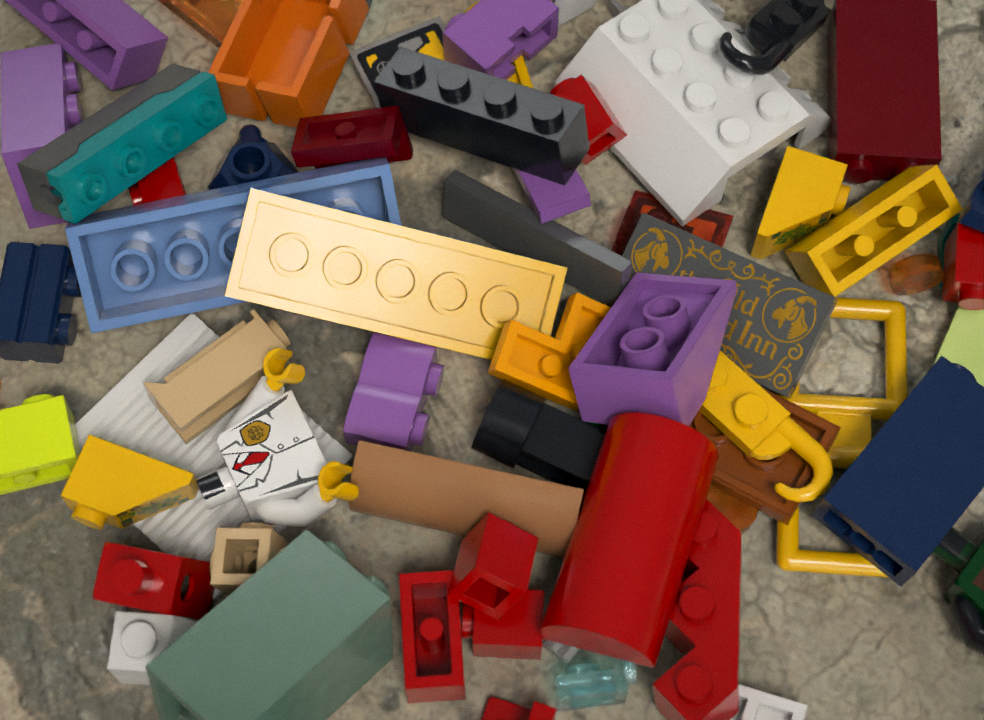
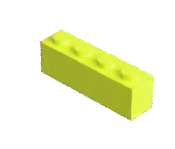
(37, 443)

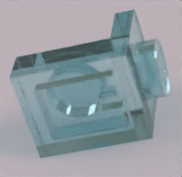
(589, 687)

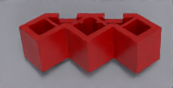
(706, 627)

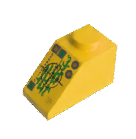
(801, 200)
(123, 486)

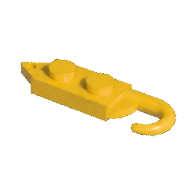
(763, 427)

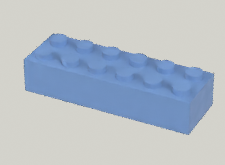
(179, 250)

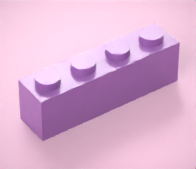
(101, 36)

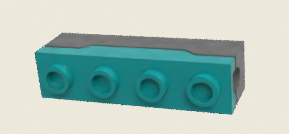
(122, 143)

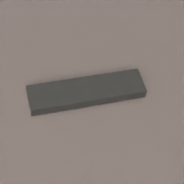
(520, 232)

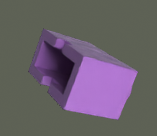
(498, 33)

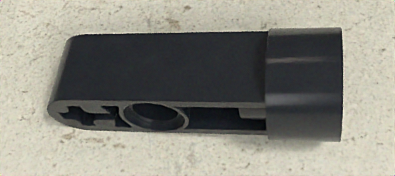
(538, 437)

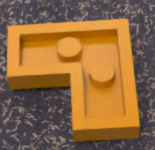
(541, 361)

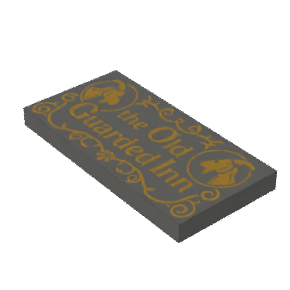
(772, 316)

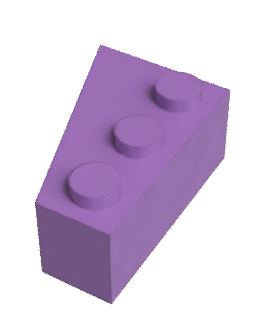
(35, 110)

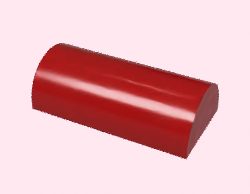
(632, 539)

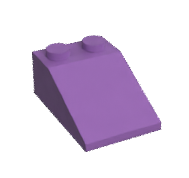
(654, 349)

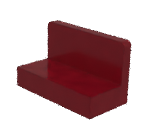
(351, 137)

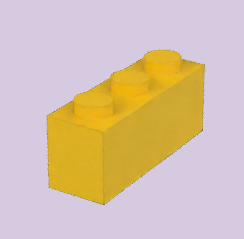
(874, 230)

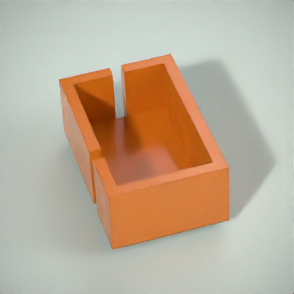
(285, 57)

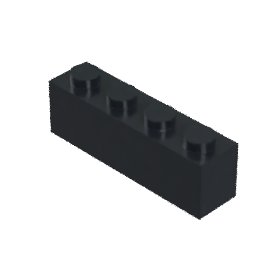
(485, 115)

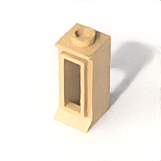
(216, 377)

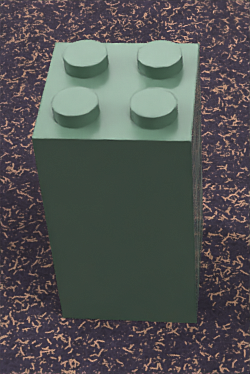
(281, 643)

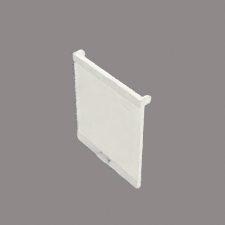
(133, 421)

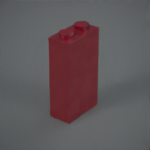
(883, 87)

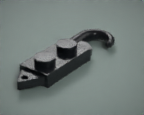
(777, 33)

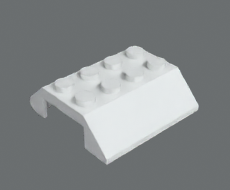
(685, 105)

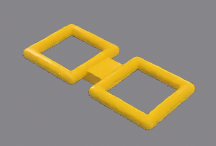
(854, 418)

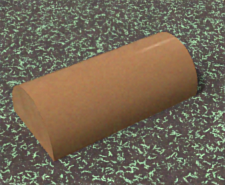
(459, 495)

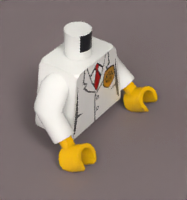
(275, 456)

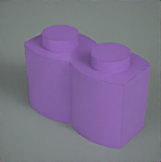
(393, 393)

